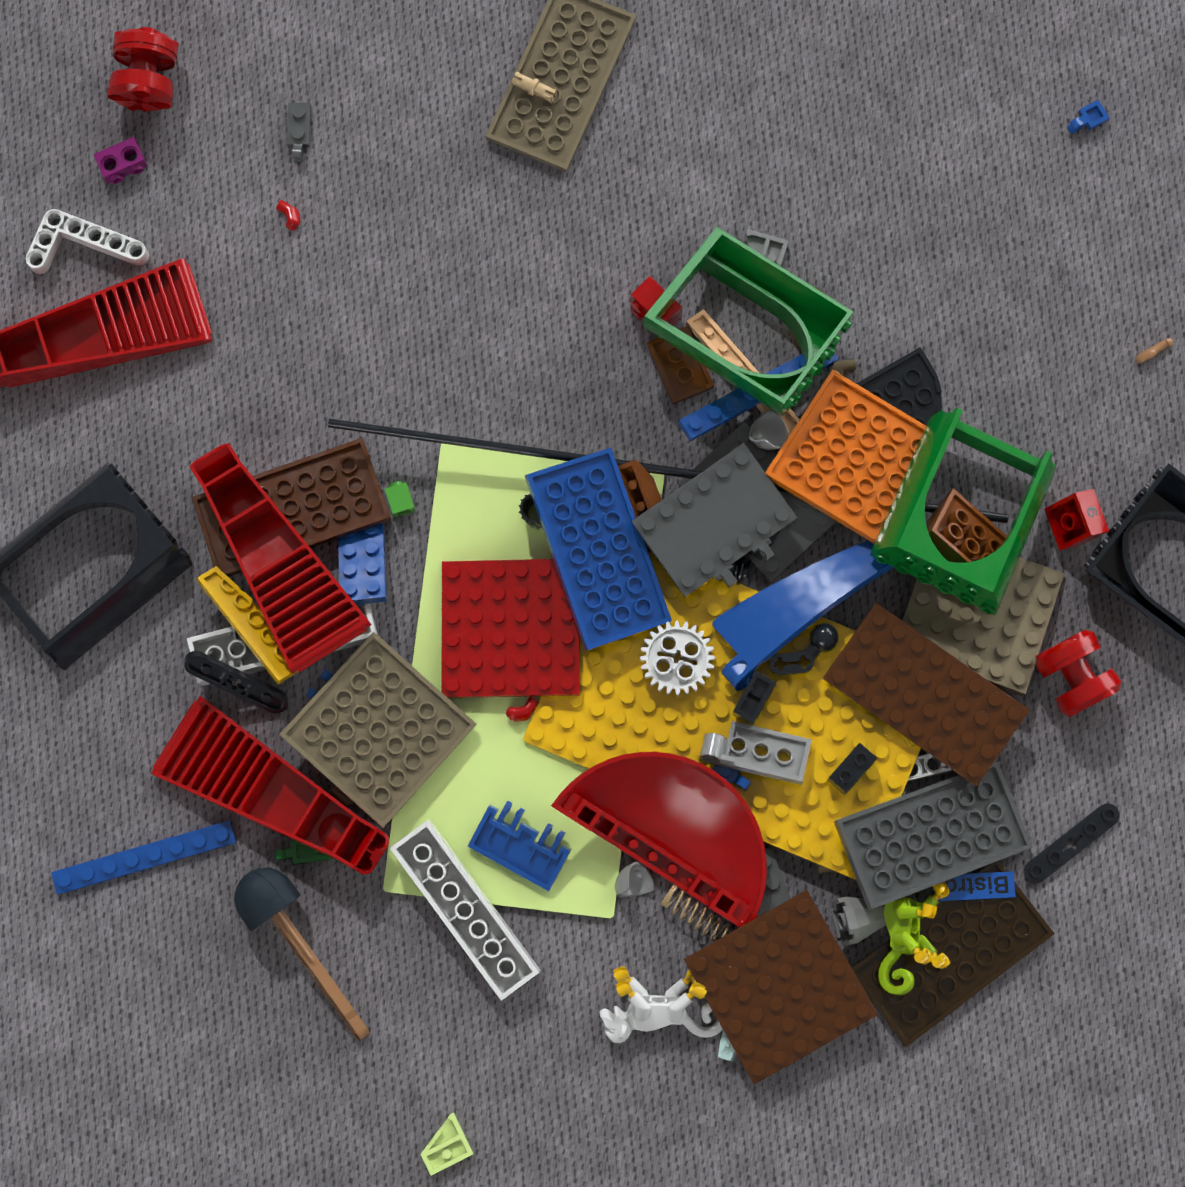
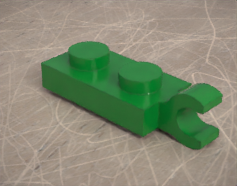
(300, 854)

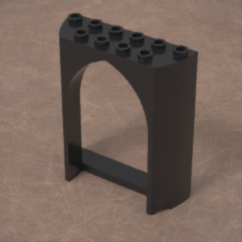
(1111, 566)
(153, 567)

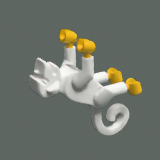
(655, 1011)

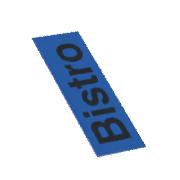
(981, 886)

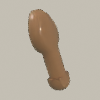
(1154, 350)

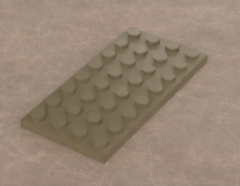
(570, 52)

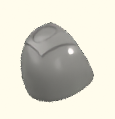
(769, 431)
(634, 881)

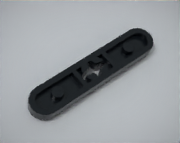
(249, 689)
(1053, 857)

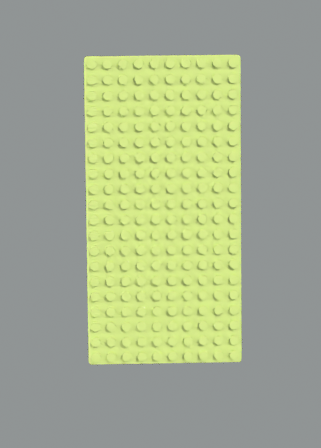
(479, 521)

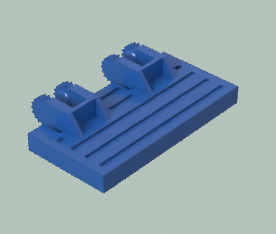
(518, 848)

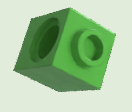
(399, 499)

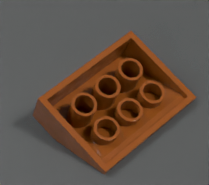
(962, 531)

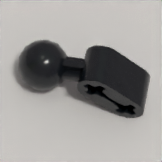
(822, 639)

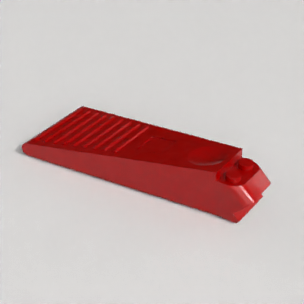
(110, 327)
(290, 583)
(241, 774)

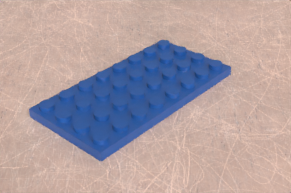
(598, 548)

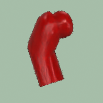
(292, 214)
(522, 713)

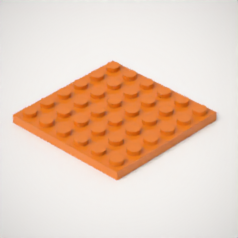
(848, 455)

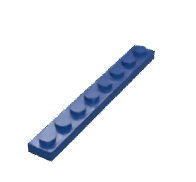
(732, 404)
(143, 857)

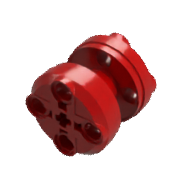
(145, 53)
(1084, 685)

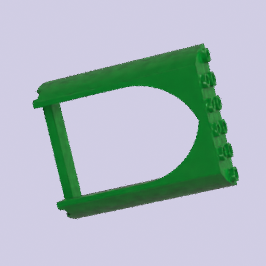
(806, 311)
(904, 534)

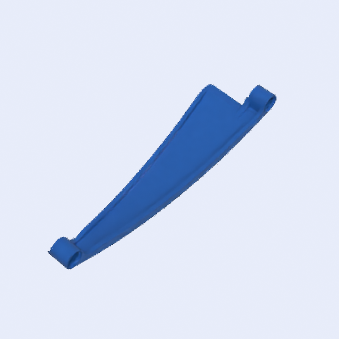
(785, 609)

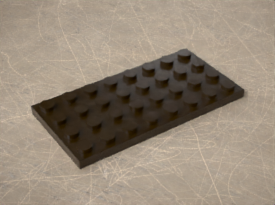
(981, 944)

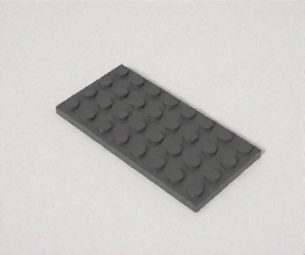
(931, 836)

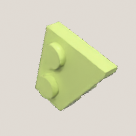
(446, 1146)

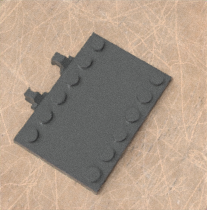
(715, 521)
(793, 538)

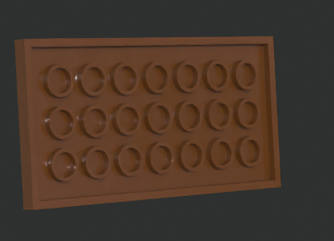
(318, 495)
(926, 694)

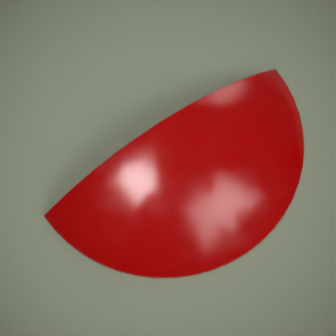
(678, 824)

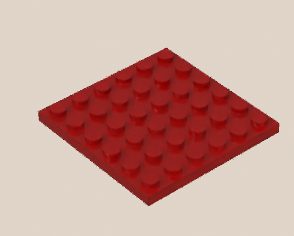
(507, 630)

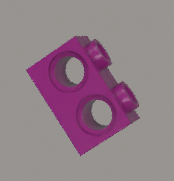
(118, 155)

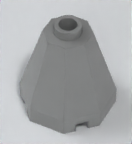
(854, 920)

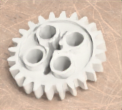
(682, 637)

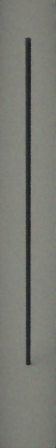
(546, 453)

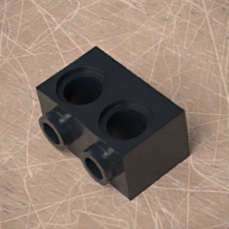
(754, 698)
(852, 769)

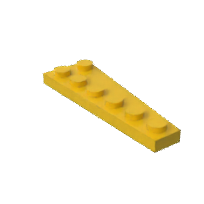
(246, 620)

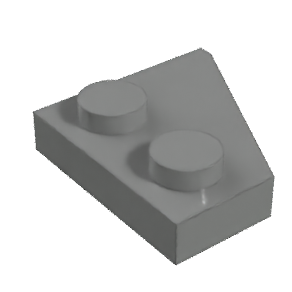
(767, 245)

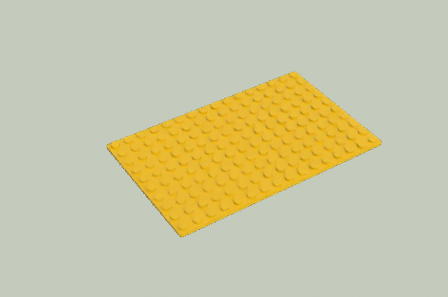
(627, 715)

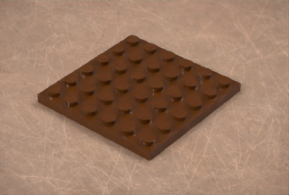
(780, 987)

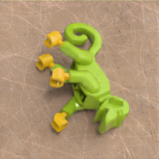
(904, 929)

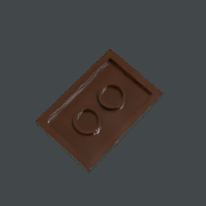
(679, 373)

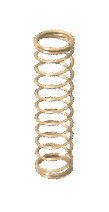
(665, 901)

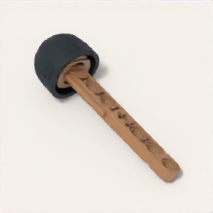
(262, 897)

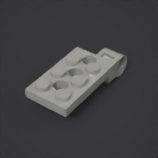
(719, 751)

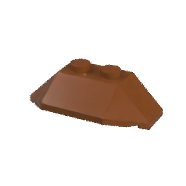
(639, 487)

